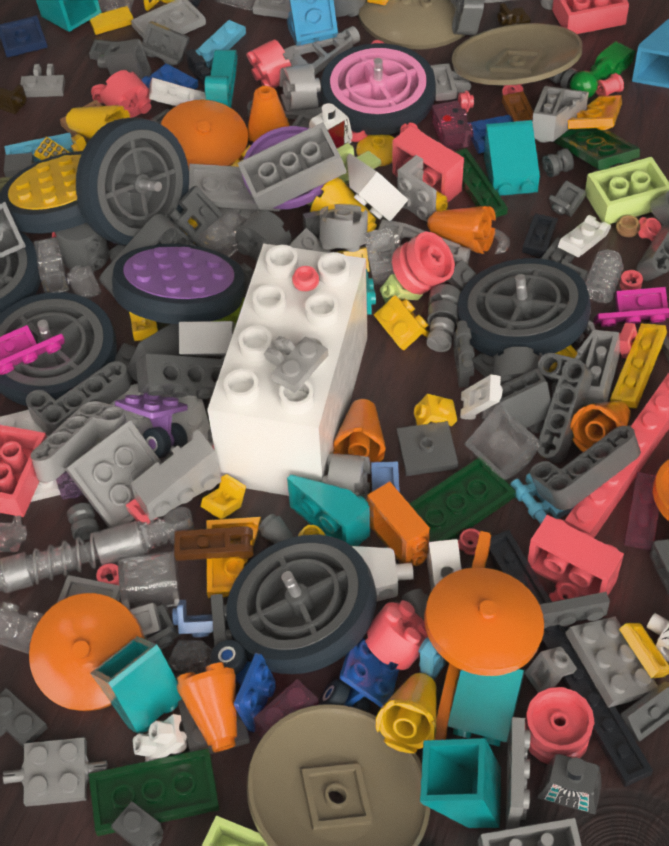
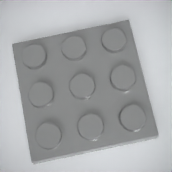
(109, 469)

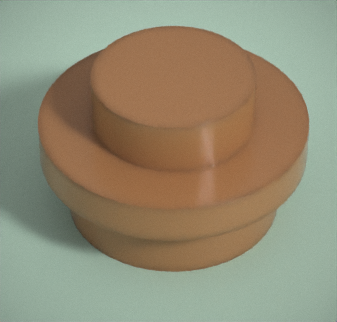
(628, 226)

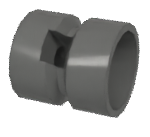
(443, 303)

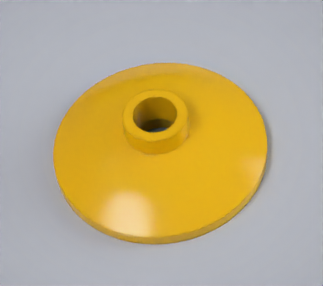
(379, 145)

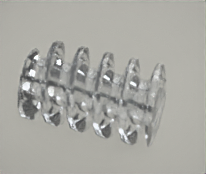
(604, 276)

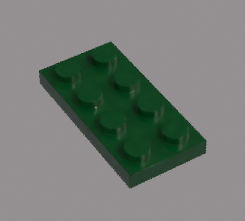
(598, 147)
(462, 501)
(161, 787)

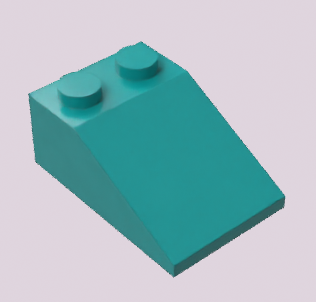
(331, 509)

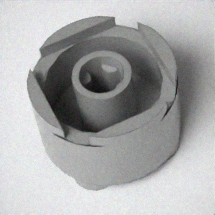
(299, 87)
(343, 227)
(349, 473)

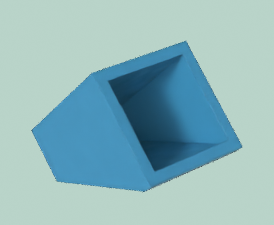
(653, 58)

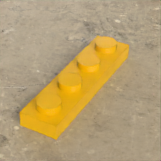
(639, 364)

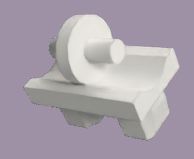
(162, 739)

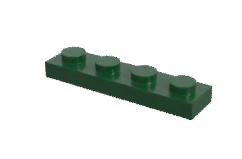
(479, 186)

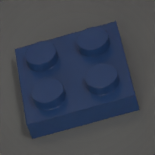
(22, 36)

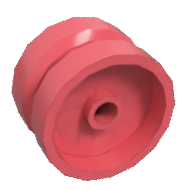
(423, 263)
(558, 724)

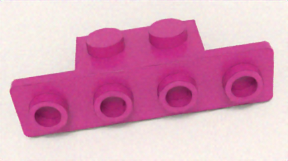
(637, 306)
(21, 347)

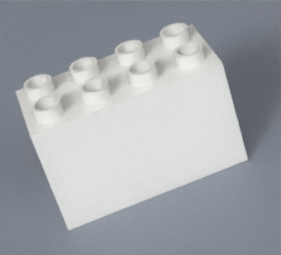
(259, 425)

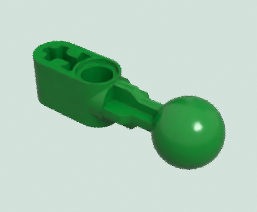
(610, 61)

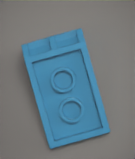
(312, 21)

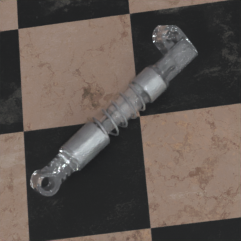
(108, 546)

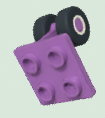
(159, 411)

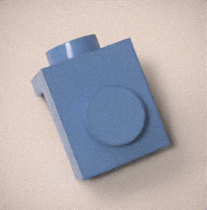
(383, 473)
(196, 624)

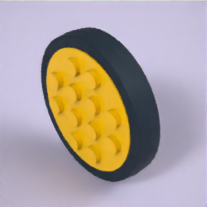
(45, 195)

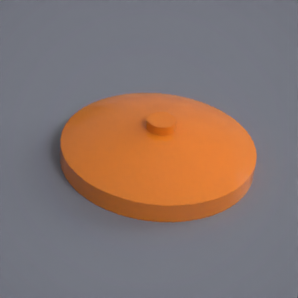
(208, 132)
(484, 621)
(73, 642)

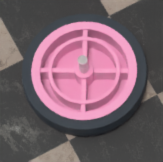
(379, 87)

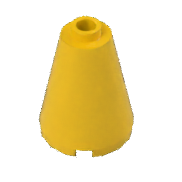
(89, 120)
(339, 193)
(409, 715)

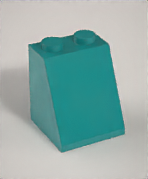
(68, 13)
(511, 157)
(138, 684)
(485, 705)
(462, 781)

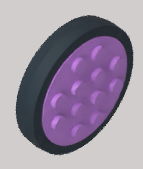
(178, 283)

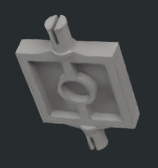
(55, 772)

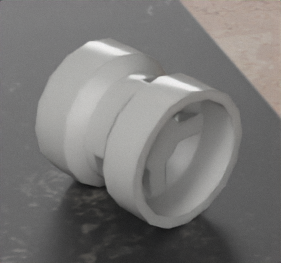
(440, 334)

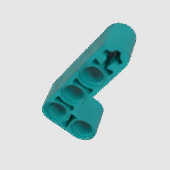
(221, 83)

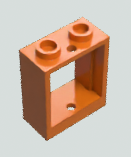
(398, 525)

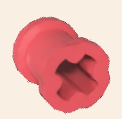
(610, 85)

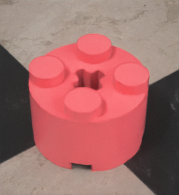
(267, 63)
(127, 91)
(396, 634)

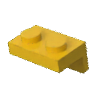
(401, 322)

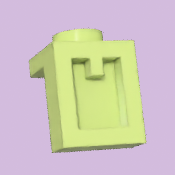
(394, 287)

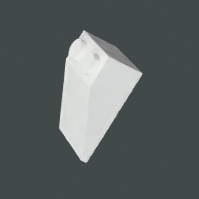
(373, 189)

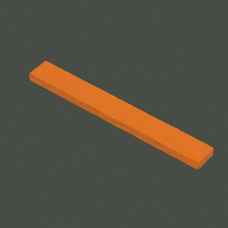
(453, 672)

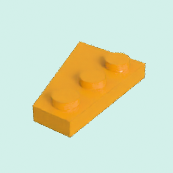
(600, 114)
(224, 571)

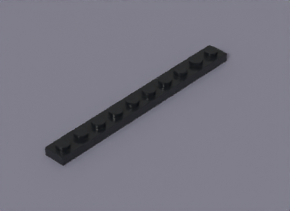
(608, 725)

